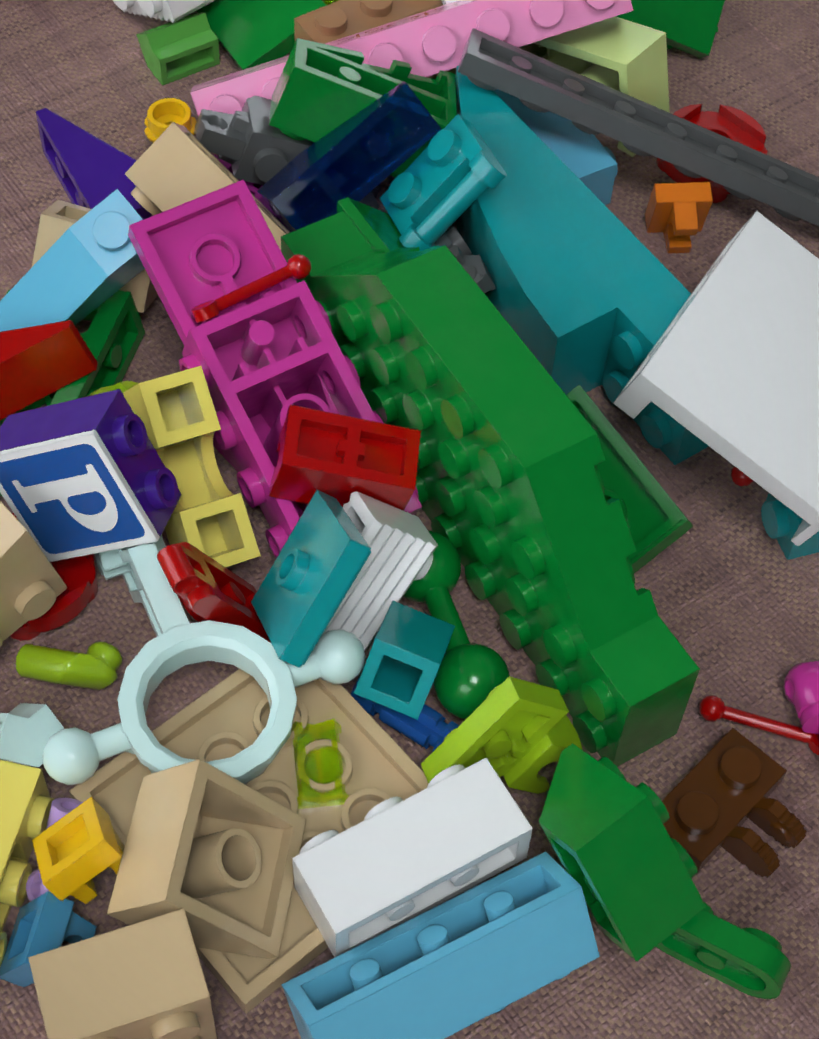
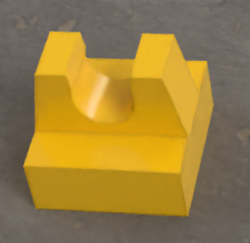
(77, 851)

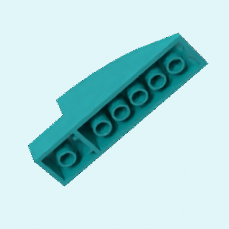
(568, 268)

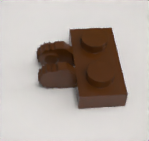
(721, 795)

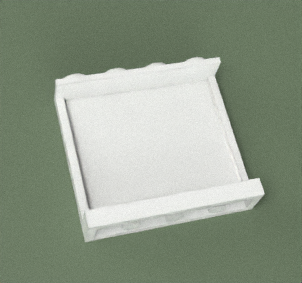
(746, 366)

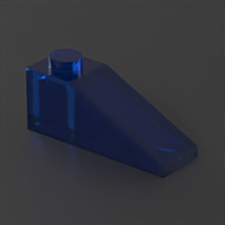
(350, 159)

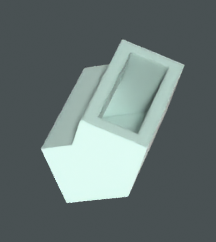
(26, 733)

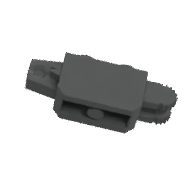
(249, 142)

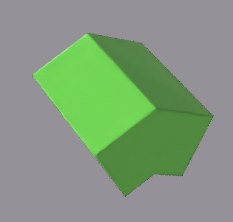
(180, 48)

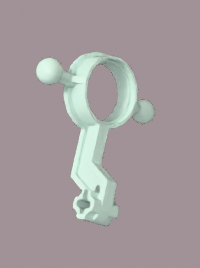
(75, 754)

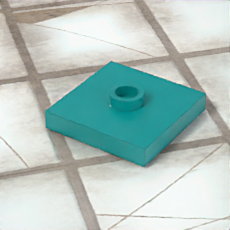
(310, 578)

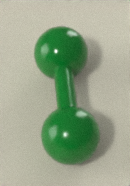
(467, 668)

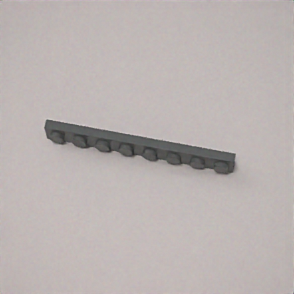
(640, 126)

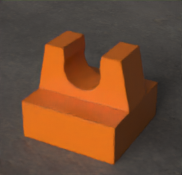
(678, 212)

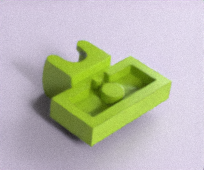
(516, 730)

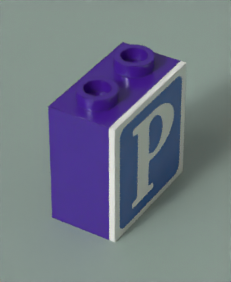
(85, 477)

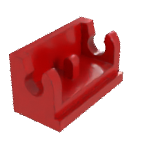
(343, 457)

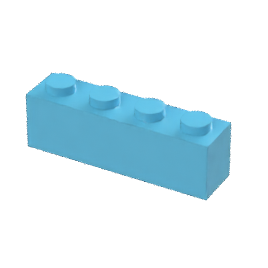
(451, 960)

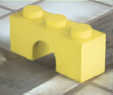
(181, 429)

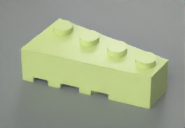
(616, 55)

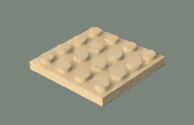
(225, 724)

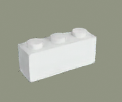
(410, 855)

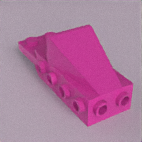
(255, 353)

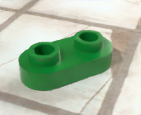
(736, 956)

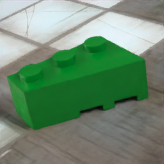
(331, 84)

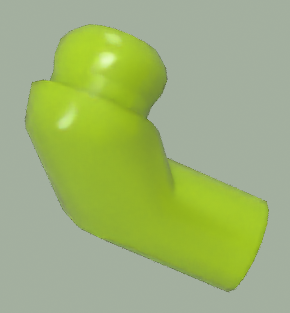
(70, 668)

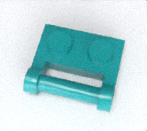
(441, 184)

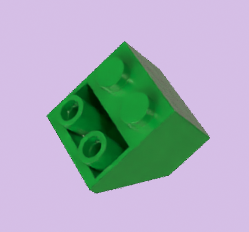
(619, 852)

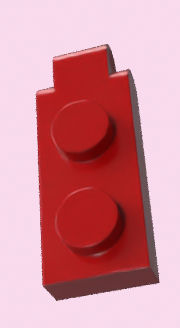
(209, 588)

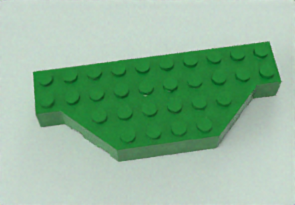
(506, 480)

